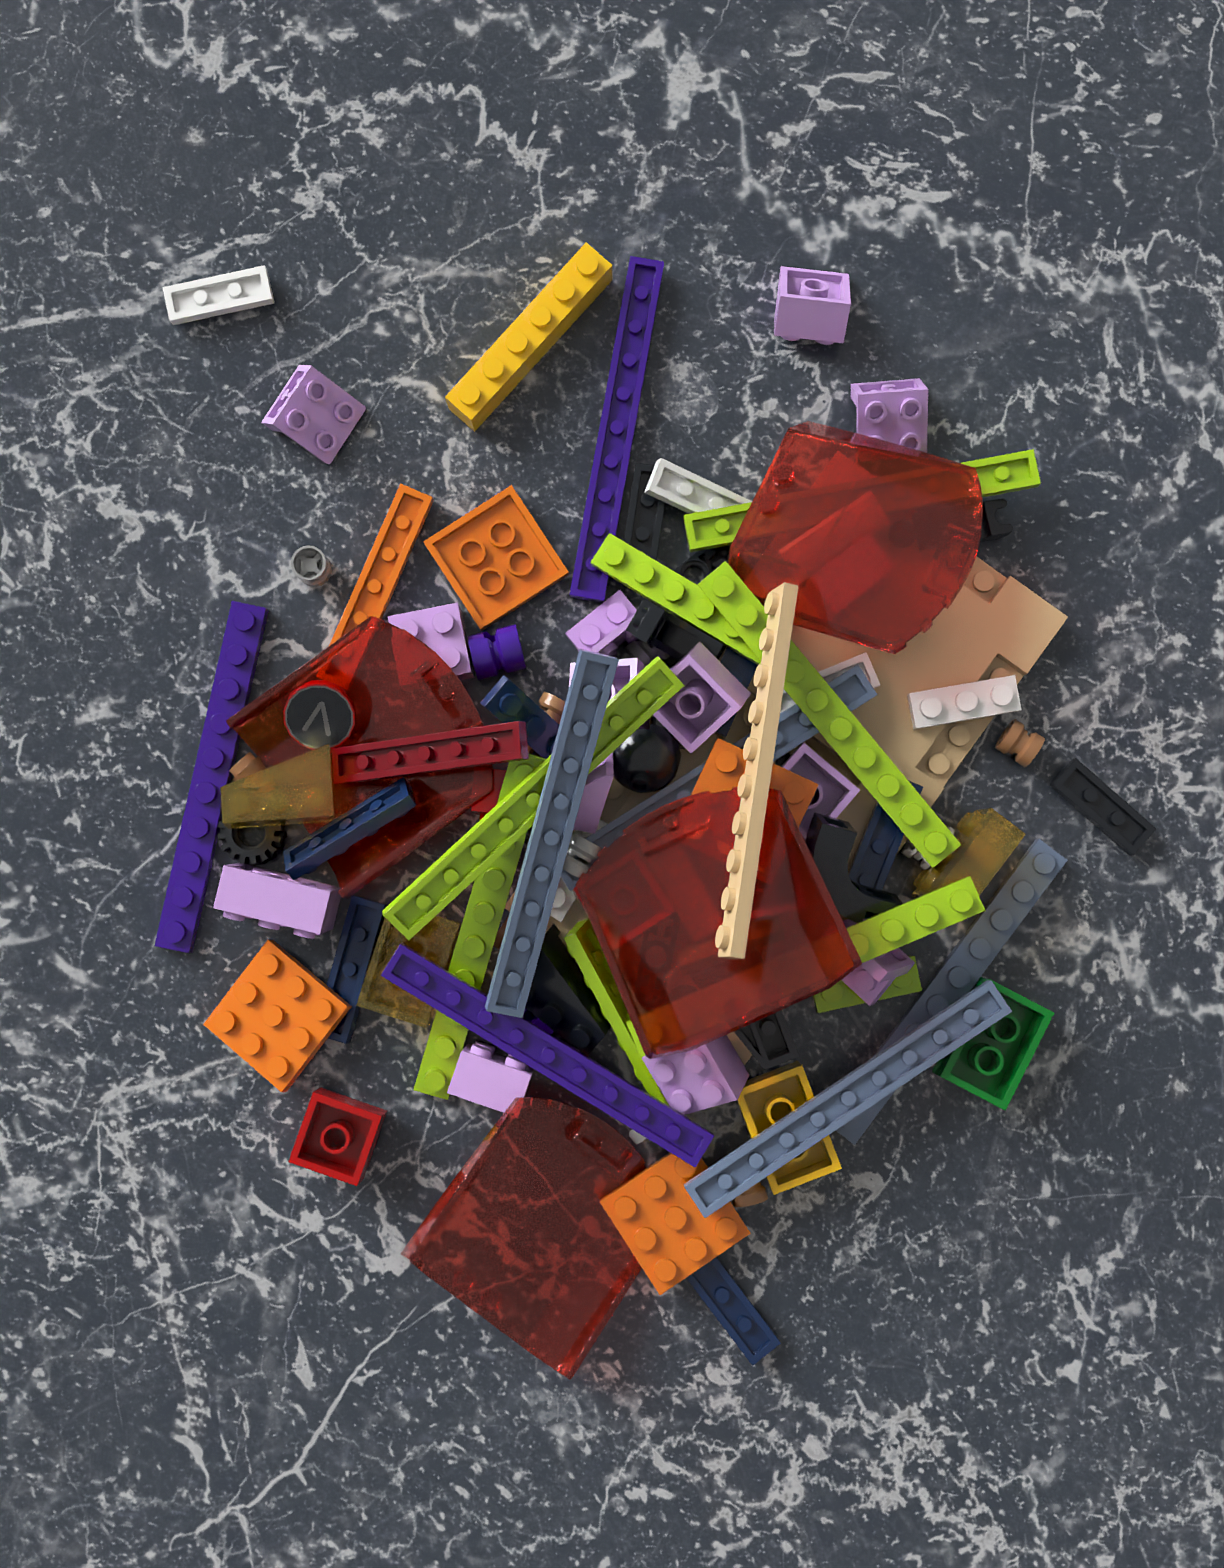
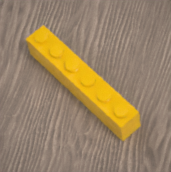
(530, 337)

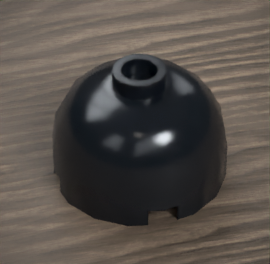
(647, 760)

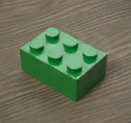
(999, 1055)

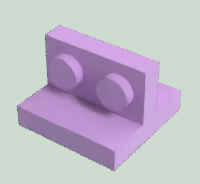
(876, 975)

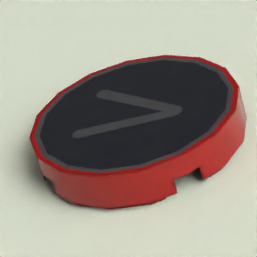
(319, 714)

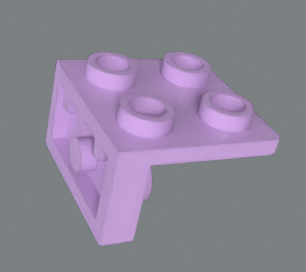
(893, 411)
(314, 413)
(605, 626)

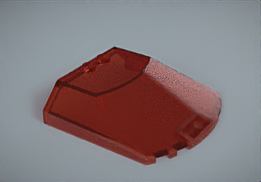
(864, 531)
(397, 693)
(659, 914)
(527, 1232)

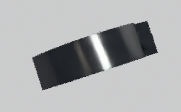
(669, 632)
(830, 846)

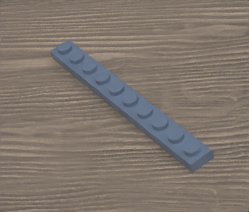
(792, 731)
(551, 832)
(972, 954)
(847, 1098)

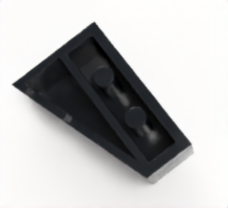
(563, 998)
(769, 1040)

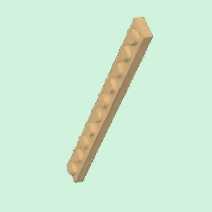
(755, 783)

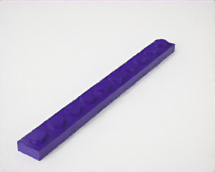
(617, 423)
(211, 771)
(549, 1056)

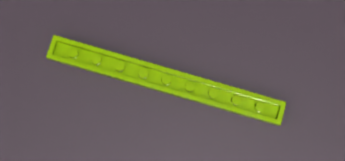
(996, 476)
(835, 722)
(517, 811)
(905, 923)
(473, 948)

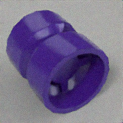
(496, 652)

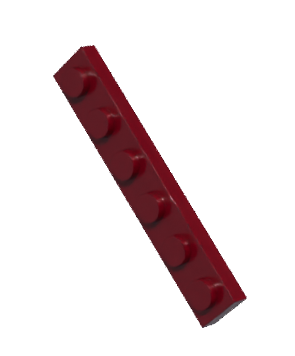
(430, 753)

